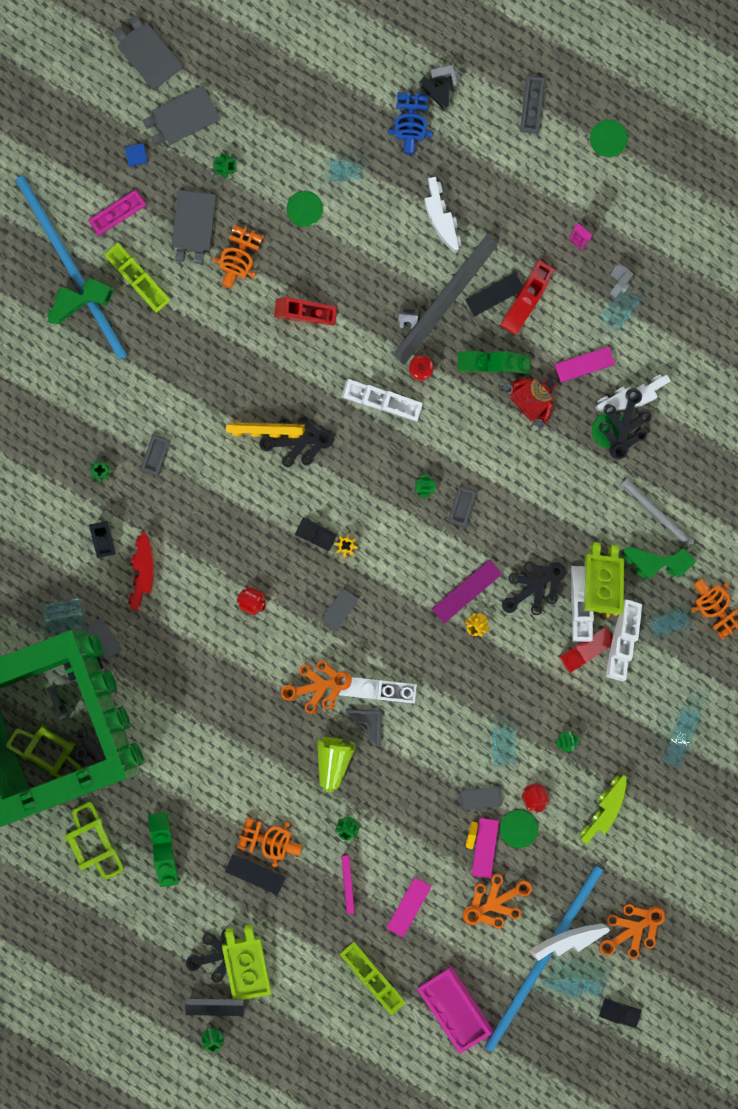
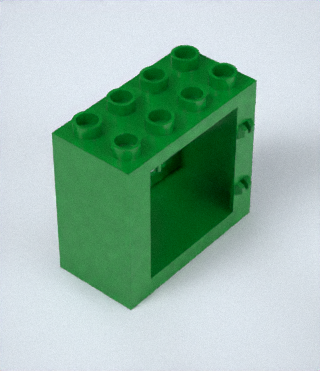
(96, 686)

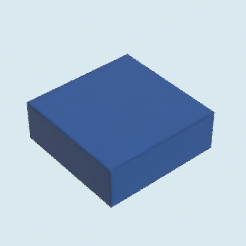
(136, 155)

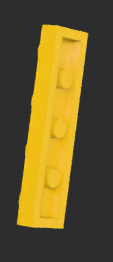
(272, 429)

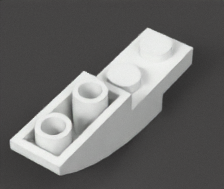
(443, 223)
(648, 395)
(581, 619)
(380, 690)

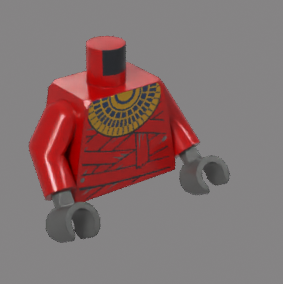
(532, 399)

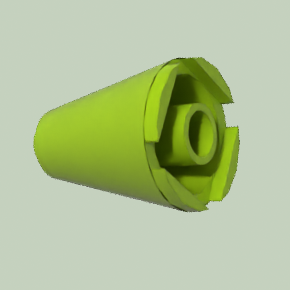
(333, 761)

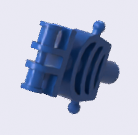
(410, 125)

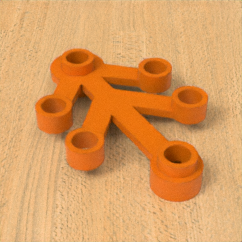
(319, 686)
(494, 903)
(634, 929)

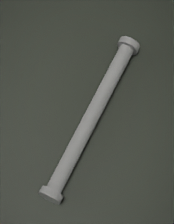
(657, 513)

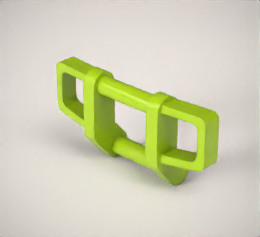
(52, 769)
(104, 838)

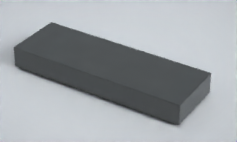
(532, 104)

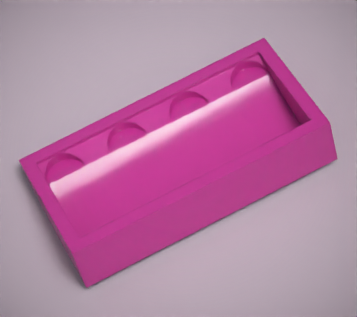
(455, 1010)

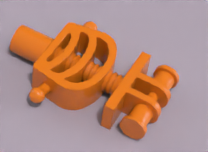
(232, 273)
(705, 592)
(287, 846)

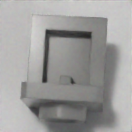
(442, 72)
(623, 276)

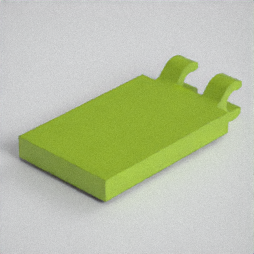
(604, 580)
(246, 965)

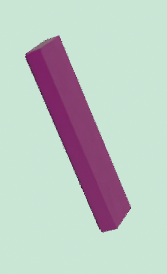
(466, 591)

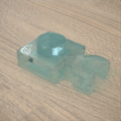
(341, 171)

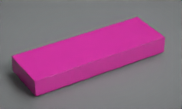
(117, 212)
(580, 236)
(584, 364)
(485, 848)
(347, 884)
(408, 907)

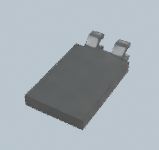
(148, 53)
(182, 117)
(193, 224)

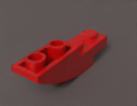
(527, 297)
(144, 563)

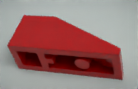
(304, 311)
(586, 650)

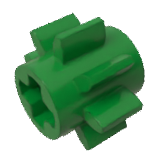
(224, 165)
(104, 474)
(425, 486)
(567, 741)
(347, 828)
(211, 1040)

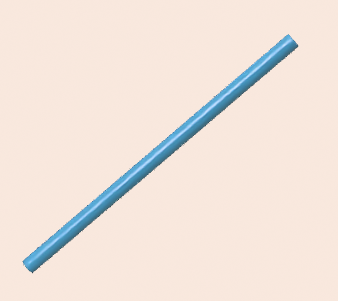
(69, 264)
(539, 965)

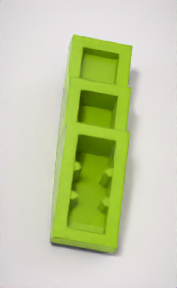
(136, 277)
(373, 978)

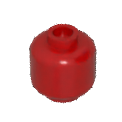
(421, 368)
(251, 601)
(535, 797)

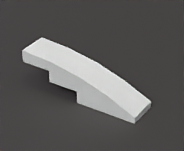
(382, 400)
(623, 640)
(576, 939)

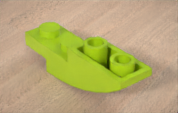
(611, 804)

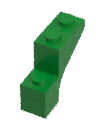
(70, 301)
(494, 362)
(649, 564)
(163, 849)

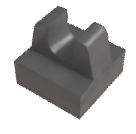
(408, 315)

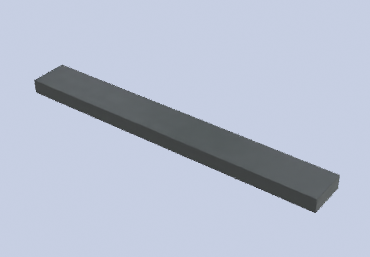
(445, 300)

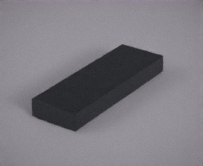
(494, 294)
(255, 874)
(214, 1007)

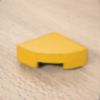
(471, 835)

